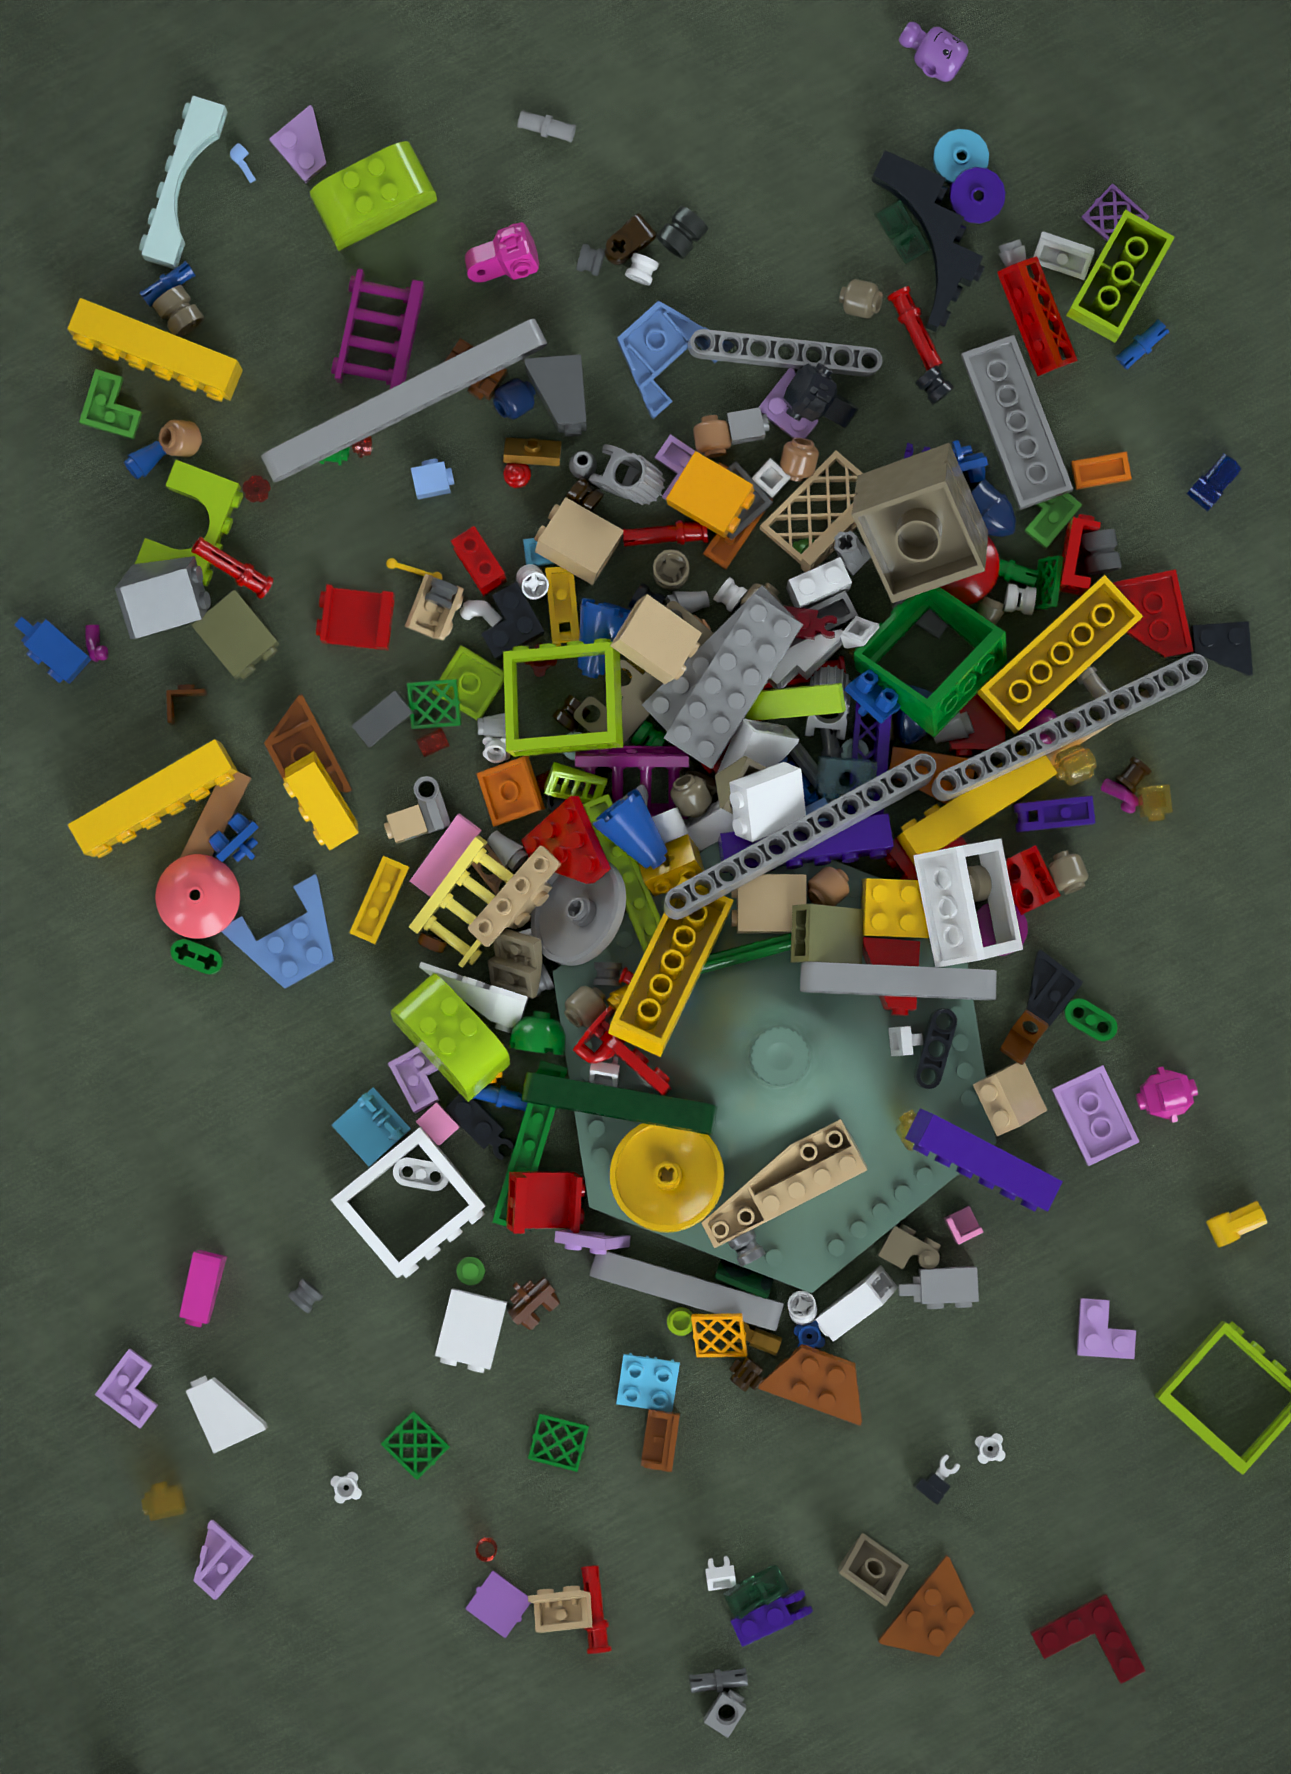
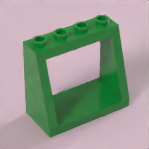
(962, 683)

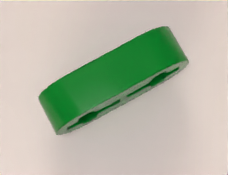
(194, 963)

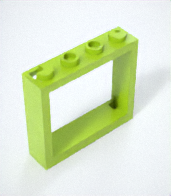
(564, 743)
(1256, 1353)

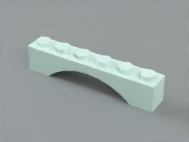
(200, 129)

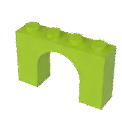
(218, 497)

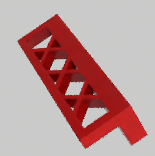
(1033, 316)

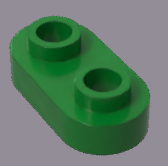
(1090, 1019)

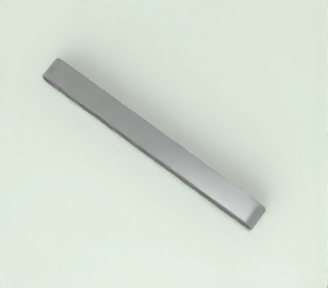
(404, 400)
(1060, 736)
(792, 847)

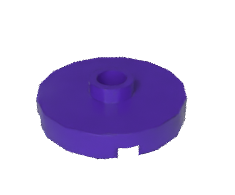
(962, 194)

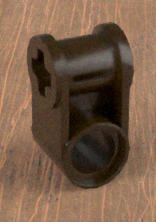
(633, 237)

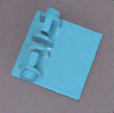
(371, 1126)
(647, 1382)

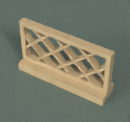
(825, 542)

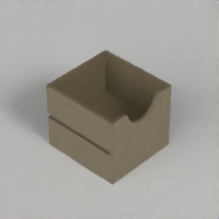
(920, 523)

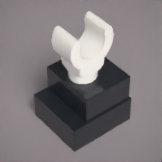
(934, 1486)

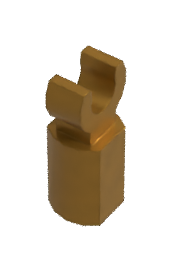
(761, 1339)

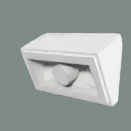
(1064, 255)

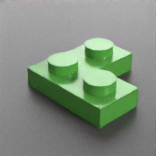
(101, 408)
(1052, 518)

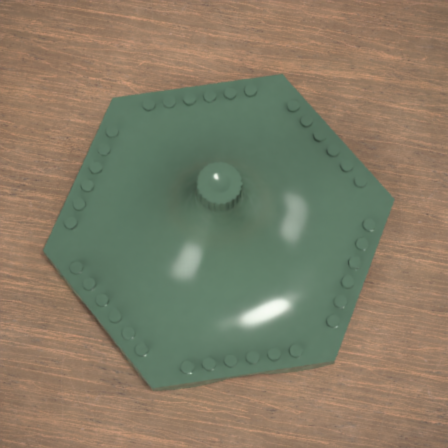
(780, 1071)

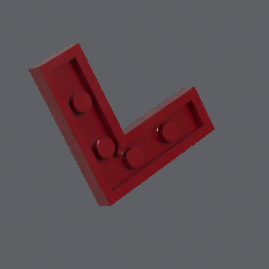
(1092, 1618)

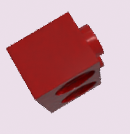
(1030, 880)

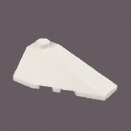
(494, 1003)

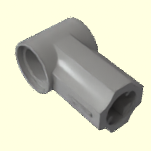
(851, 551)
(432, 807)

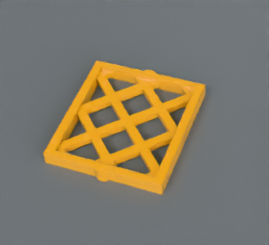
(727, 1326)

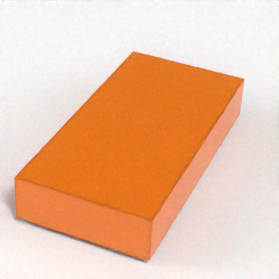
(1101, 470)

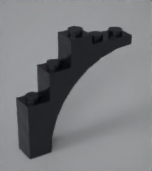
(919, 191)

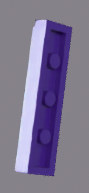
(880, 749)

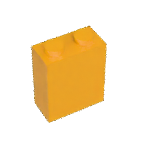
(711, 495)

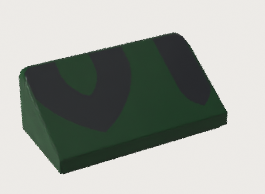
(744, 1278)

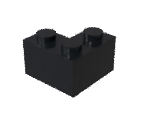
(519, 625)

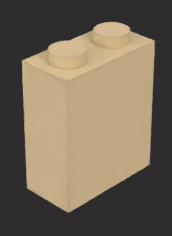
(578, 540)
(657, 640)
(767, 903)
(1010, 1098)

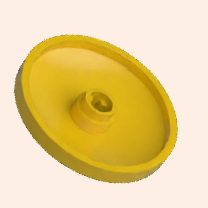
(666, 1177)

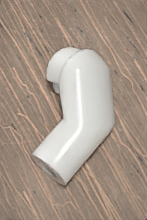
(478, 608)

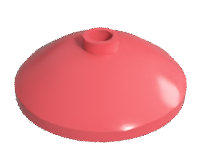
(217, 900)

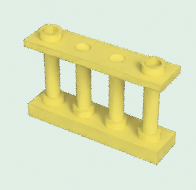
(443, 898)

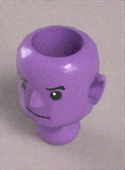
(936, 52)

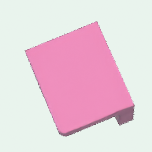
(438, 1124)
(963, 1225)

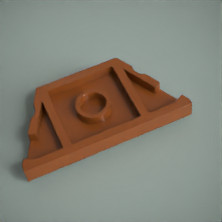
(300, 735)
(817, 1382)
(932, 1614)

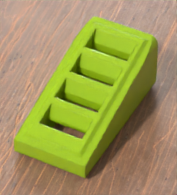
(569, 773)

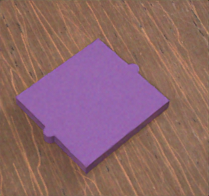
(498, 1604)

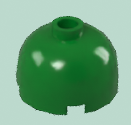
(538, 1034)

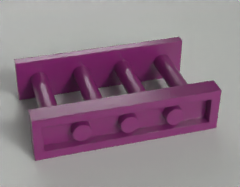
(405, 322)
(636, 756)

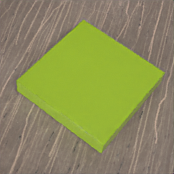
(476, 679)

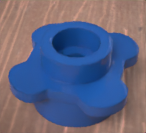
(812, 1328)

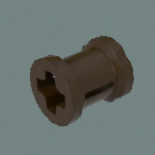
(1133, 774)

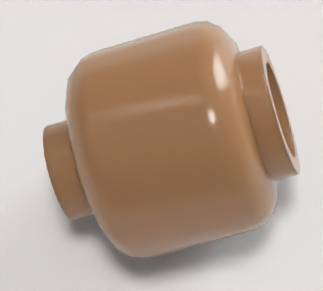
(712, 436)
(180, 438)
(799, 459)
(828, 887)

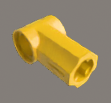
(1229, 1226)

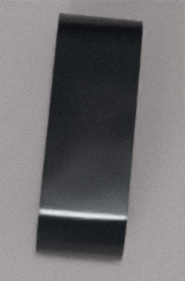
(945, 1037)

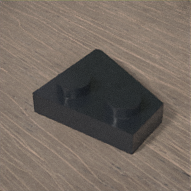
(1225, 644)
(1050, 988)

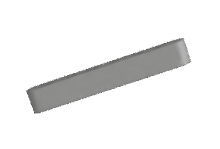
(771, 357)
(898, 981)
(686, 1289)

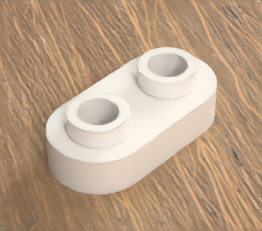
(420, 1176)

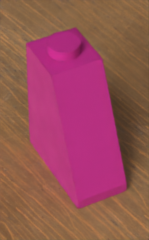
(202, 1287)

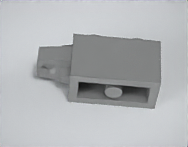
(943, 1286)

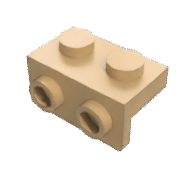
(430, 618)
(561, 1609)

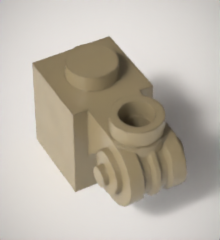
(902, 1244)

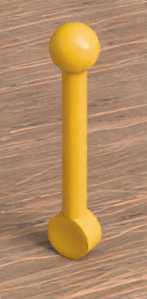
(391, 563)

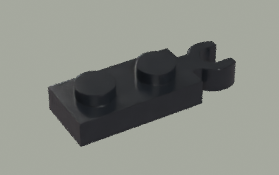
(478, 1124)

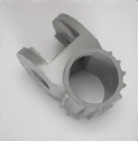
(643, 491)
(823, 676)

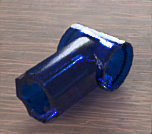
(1210, 487)

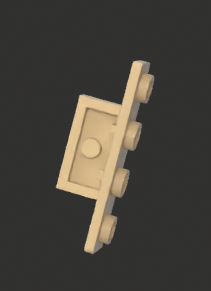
(517, 898)

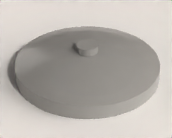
(579, 917)

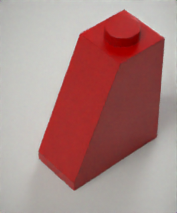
(897, 953)

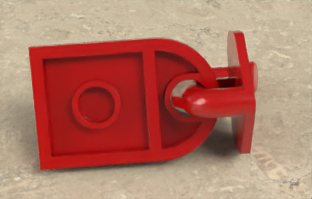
(613, 1045)

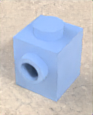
(432, 479)

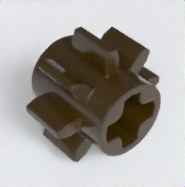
(746, 1374)

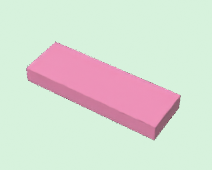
(445, 854)

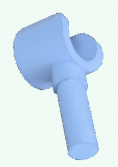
(237, 154)

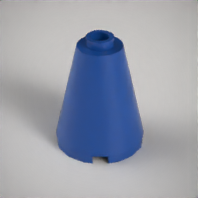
(598, 623)
(633, 830)

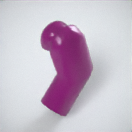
(92, 637)
(1121, 792)

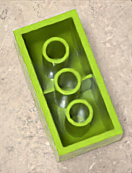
(372, 194)
(1120, 276)
(451, 1036)

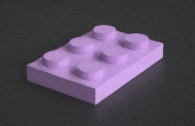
(1095, 1115)

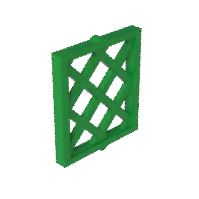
(1053, 591)
(453, 702)
(399, 1429)
(580, 1448)

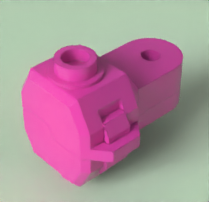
(509, 254)
(1166, 1094)

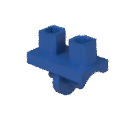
(973, 463)
(872, 697)
(225, 847)

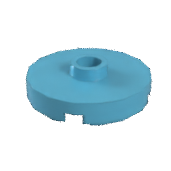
(958, 141)

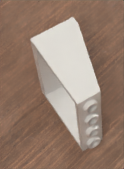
(951, 905)
(430, 1246)

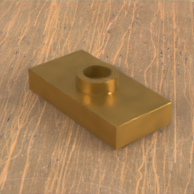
(532, 451)

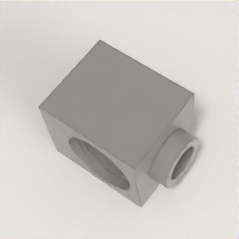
(747, 425)
(725, 1725)

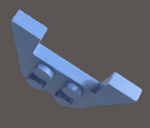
(653, 345)
(296, 947)

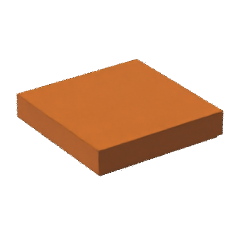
(510, 791)

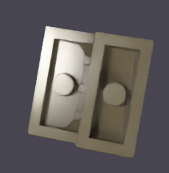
(516, 963)

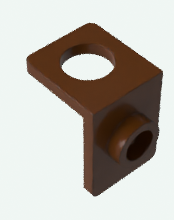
(183, 691)
(1020, 1041)

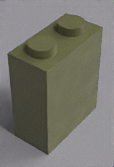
(236, 635)
(826, 934)

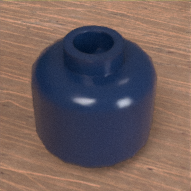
(514, 398)

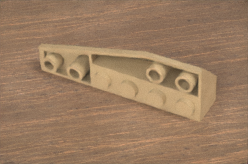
(787, 1181)

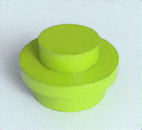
(680, 1321)

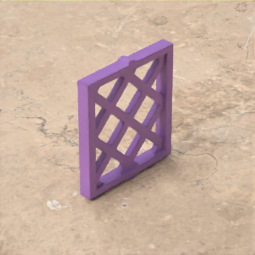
(1099, 202)

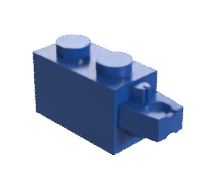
(54, 649)

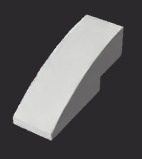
(804, 659)

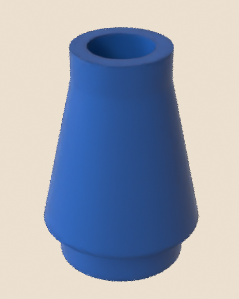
(143, 460)

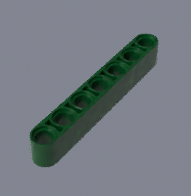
(619, 1103)

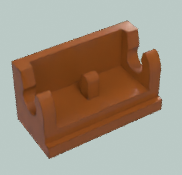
(660, 1440)

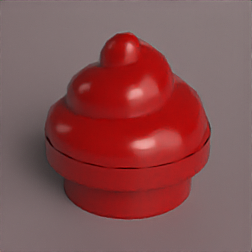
(517, 475)

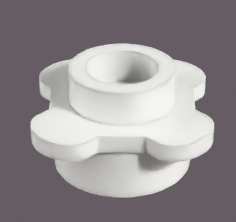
(495, 749)
(994, 1441)
(339, 1483)

